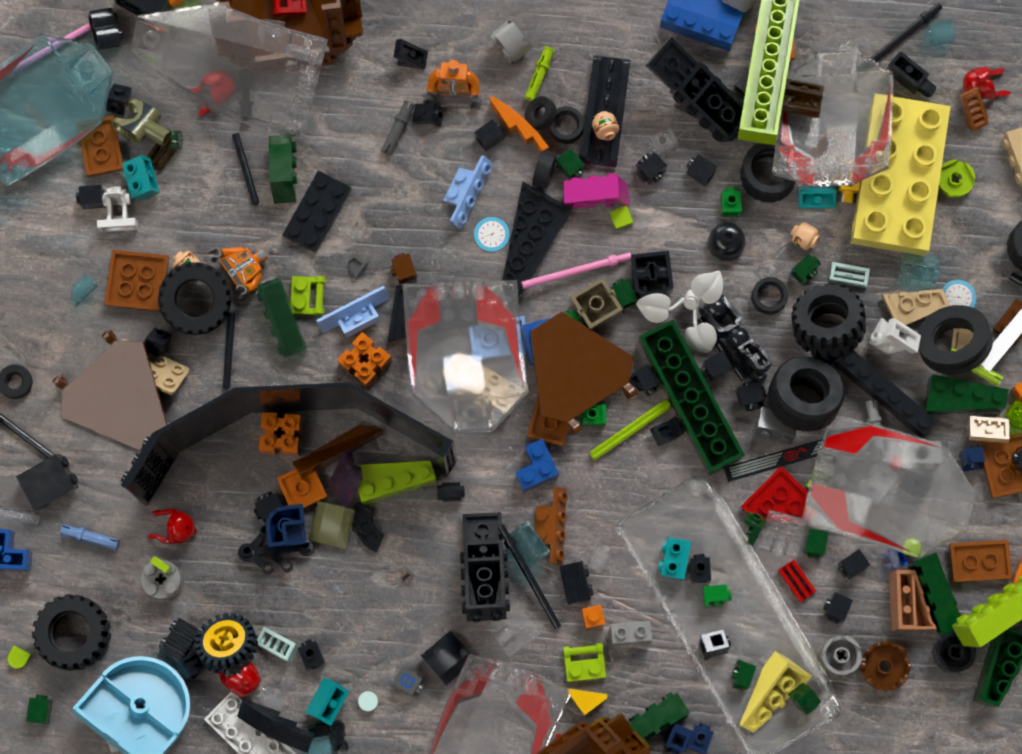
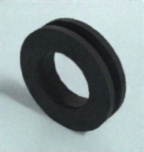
(963, 359)

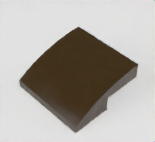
(802, 98)

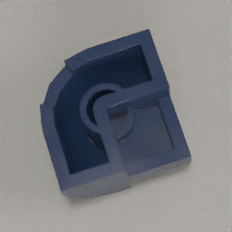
(286, 527)

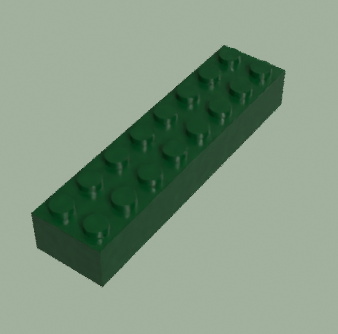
(691, 397)

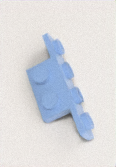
(466, 189)
(356, 314)

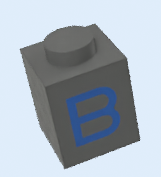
(408, 682)

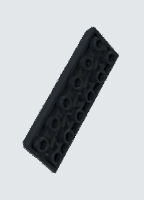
(606, 94)

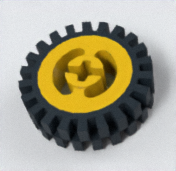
(232, 650)

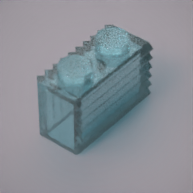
(529, 544)

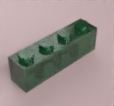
(281, 317)

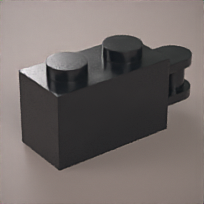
(911, 75)

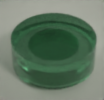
(177, 139)

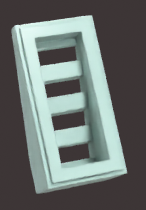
(292, 651)

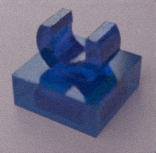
(897, 558)

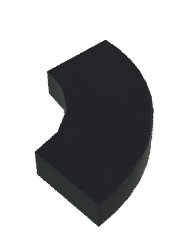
(365, 527)

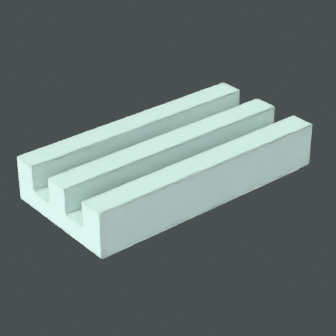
(849, 275)

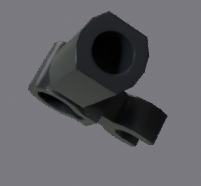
(337, 730)

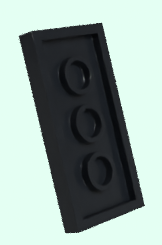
(316, 211)

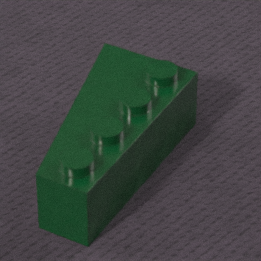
(959, 396)
(936, 593)
(999, 668)

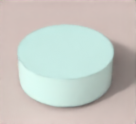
(368, 701)

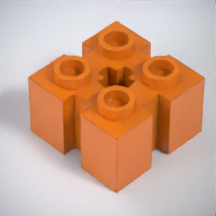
(364, 372)
(288, 443)

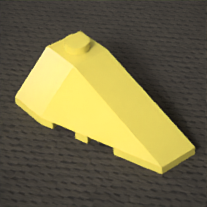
(772, 690)

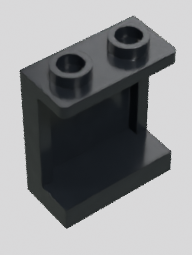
(47, 481)

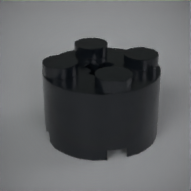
(948, 663)

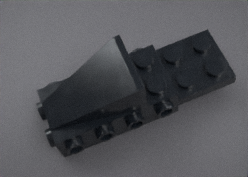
(697, 90)
(484, 568)

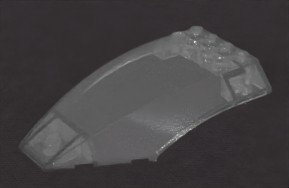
(235, 64)

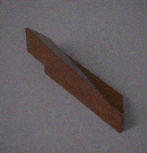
(335, 449)

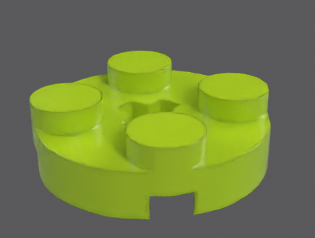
(966, 181)

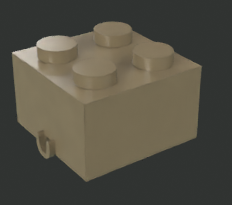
(596, 305)

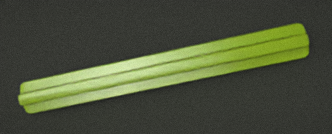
(630, 429)

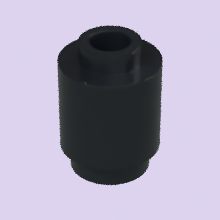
(450, 492)

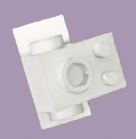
(116, 197)
(887, 337)

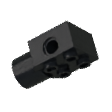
(651, 273)

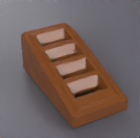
(978, 119)

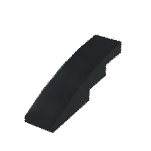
(271, 724)

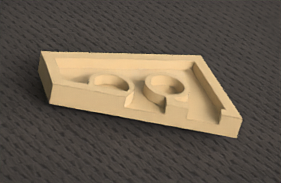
(914, 305)

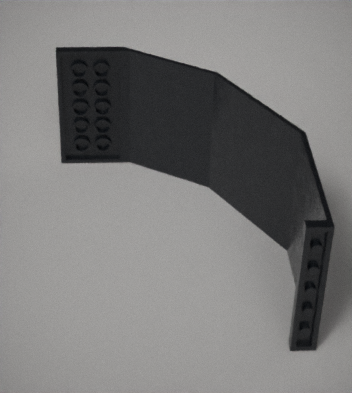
(166, 443)

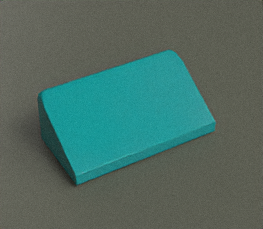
(817, 197)

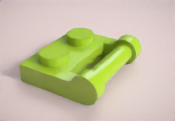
(302, 295)
(584, 669)

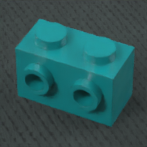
(140, 178)
(675, 558)
(327, 701)

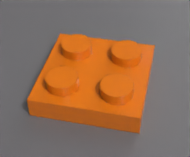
(301, 491)

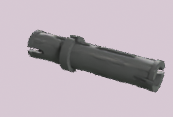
(397, 128)

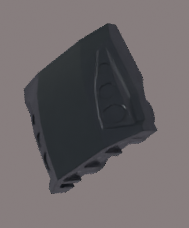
(446, 657)

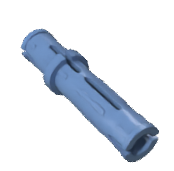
(83, 535)

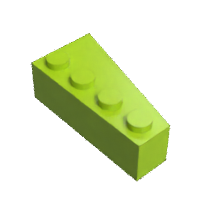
(392, 479)

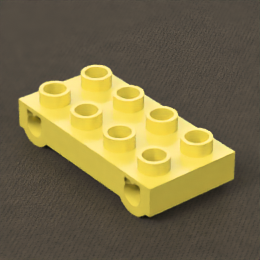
(899, 203)

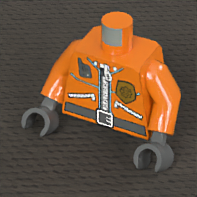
(455, 80)
(241, 267)

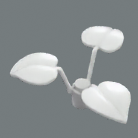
(705, 287)

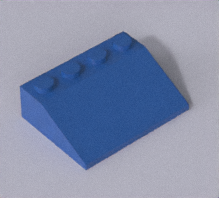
(703, 21)

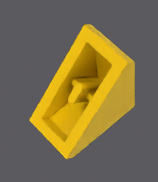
(586, 700)

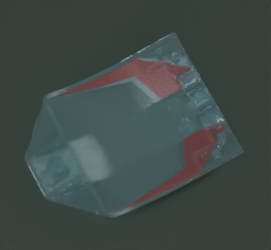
(48, 102)

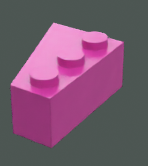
(596, 191)

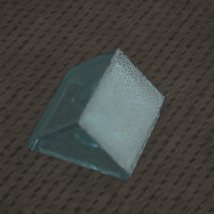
(918, 271)

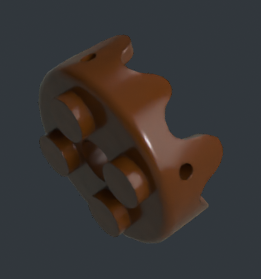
(897, 659)

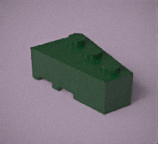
(282, 168)
(659, 716)

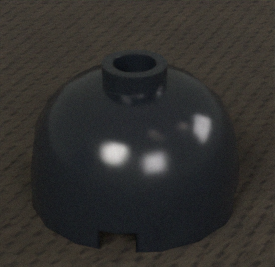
(726, 241)

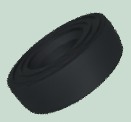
(548, 116)
(25, 387)

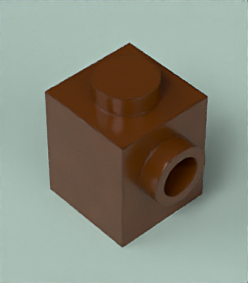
(403, 268)

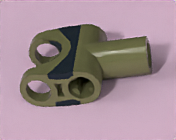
(142, 124)

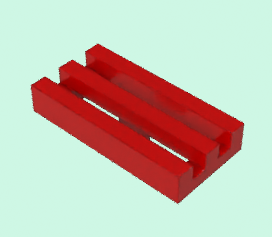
(788, 567)

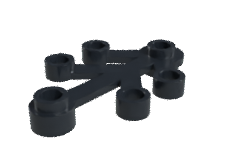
(272, 553)

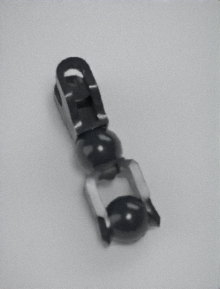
(737, 338)

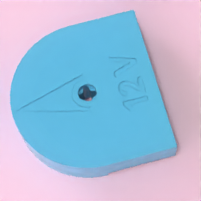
(112, 702)

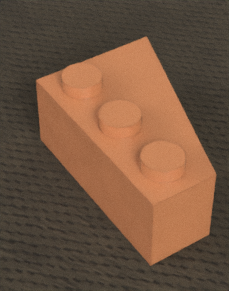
(907, 603)

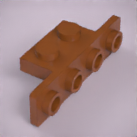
(551, 525)

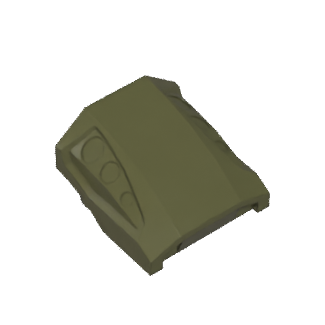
(332, 525)

